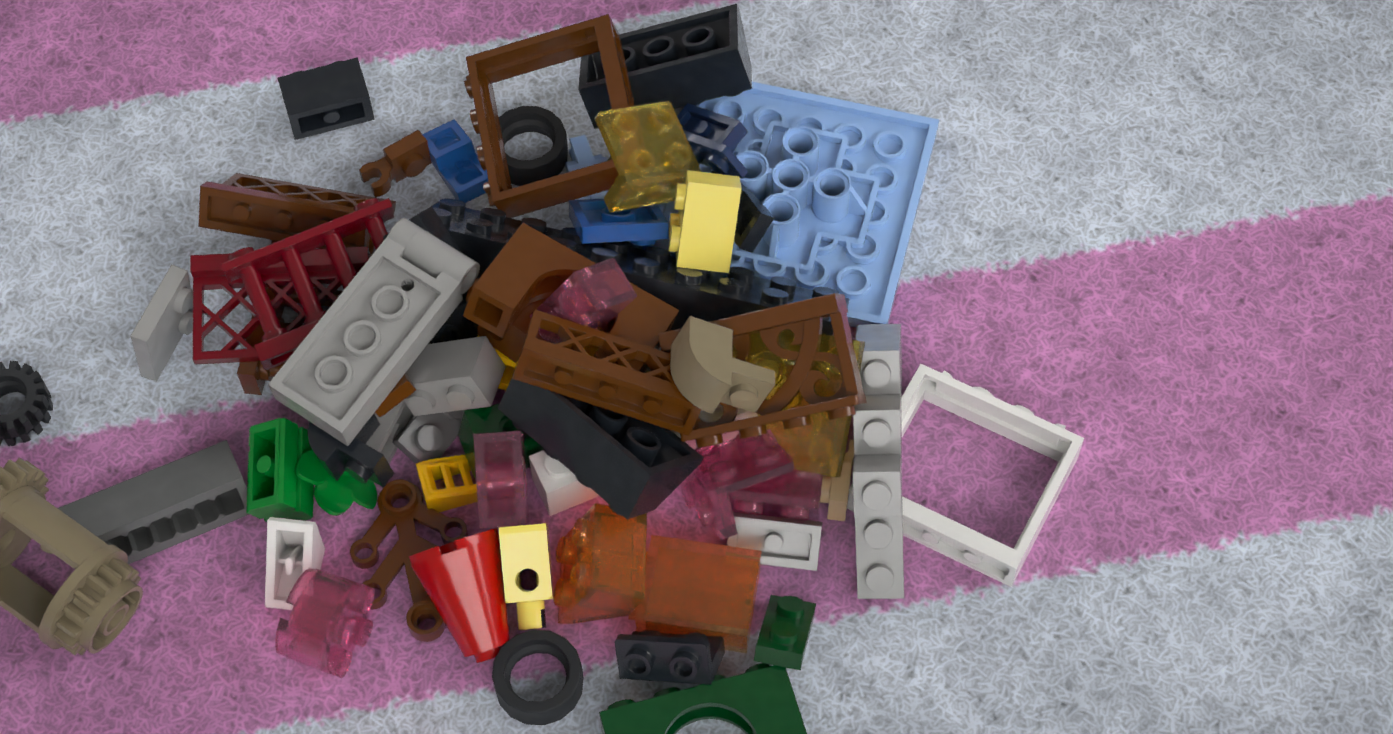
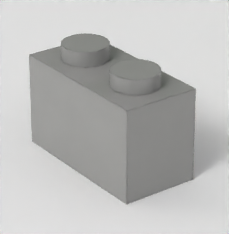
(455, 376)

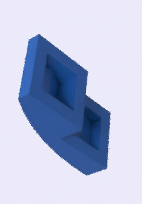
(456, 161)

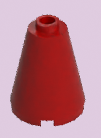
(468, 591)

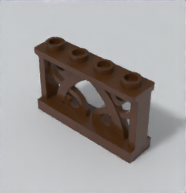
(805, 321)

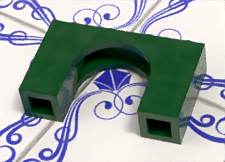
(753, 701)

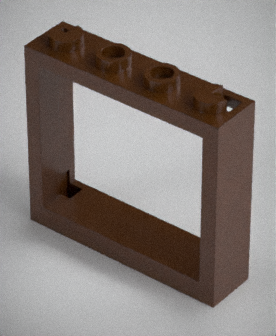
(528, 56)

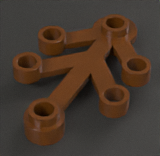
(407, 545)

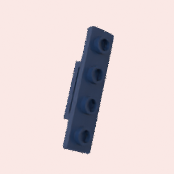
(713, 139)

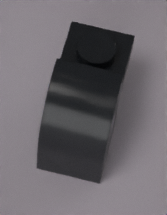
(356, 459)

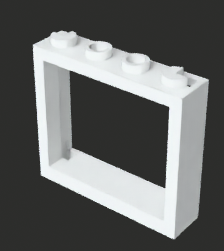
(1004, 419)

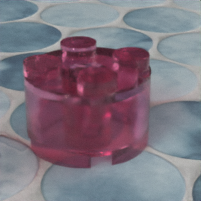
(325, 621)

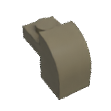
(708, 372)

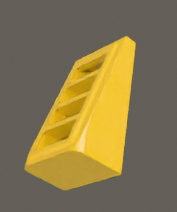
(451, 496)

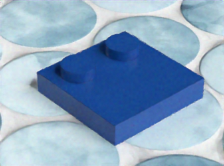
(597, 225)

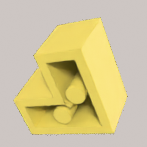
(705, 222)

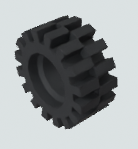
(34, 408)

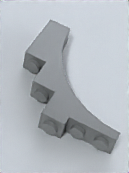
(879, 465)

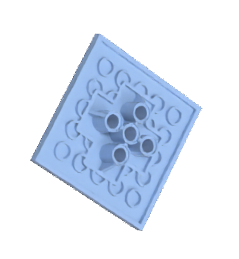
(839, 191)

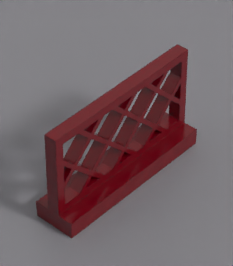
(209, 275)

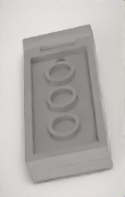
(374, 331)

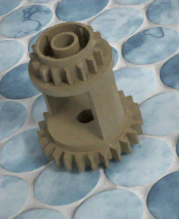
(97, 595)

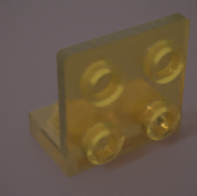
(647, 153)

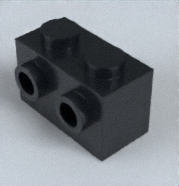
(326, 98)

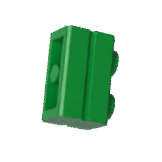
(272, 478)

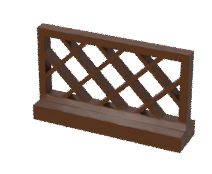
(275, 208)

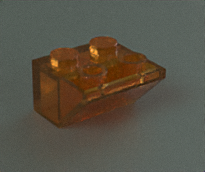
(601, 566)

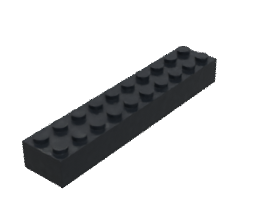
(691, 291)

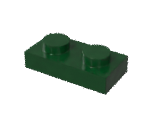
(785, 632)

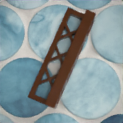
(604, 381)

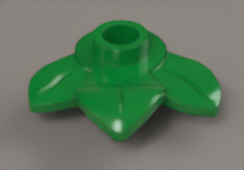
(333, 495)

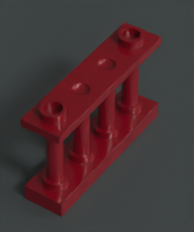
(245, 263)

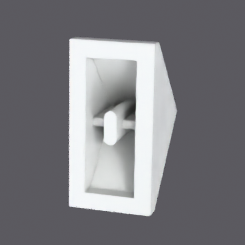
(289, 552)

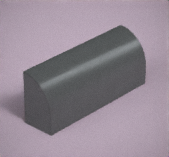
(166, 503)

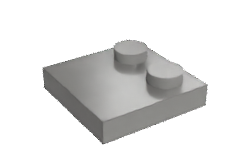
(163, 323)

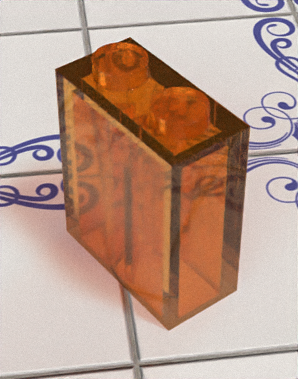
(699, 590)

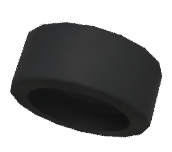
(537, 120)
(534, 711)

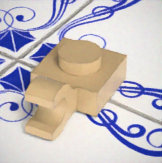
(836, 489)

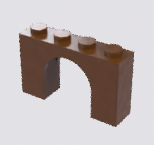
(532, 269)

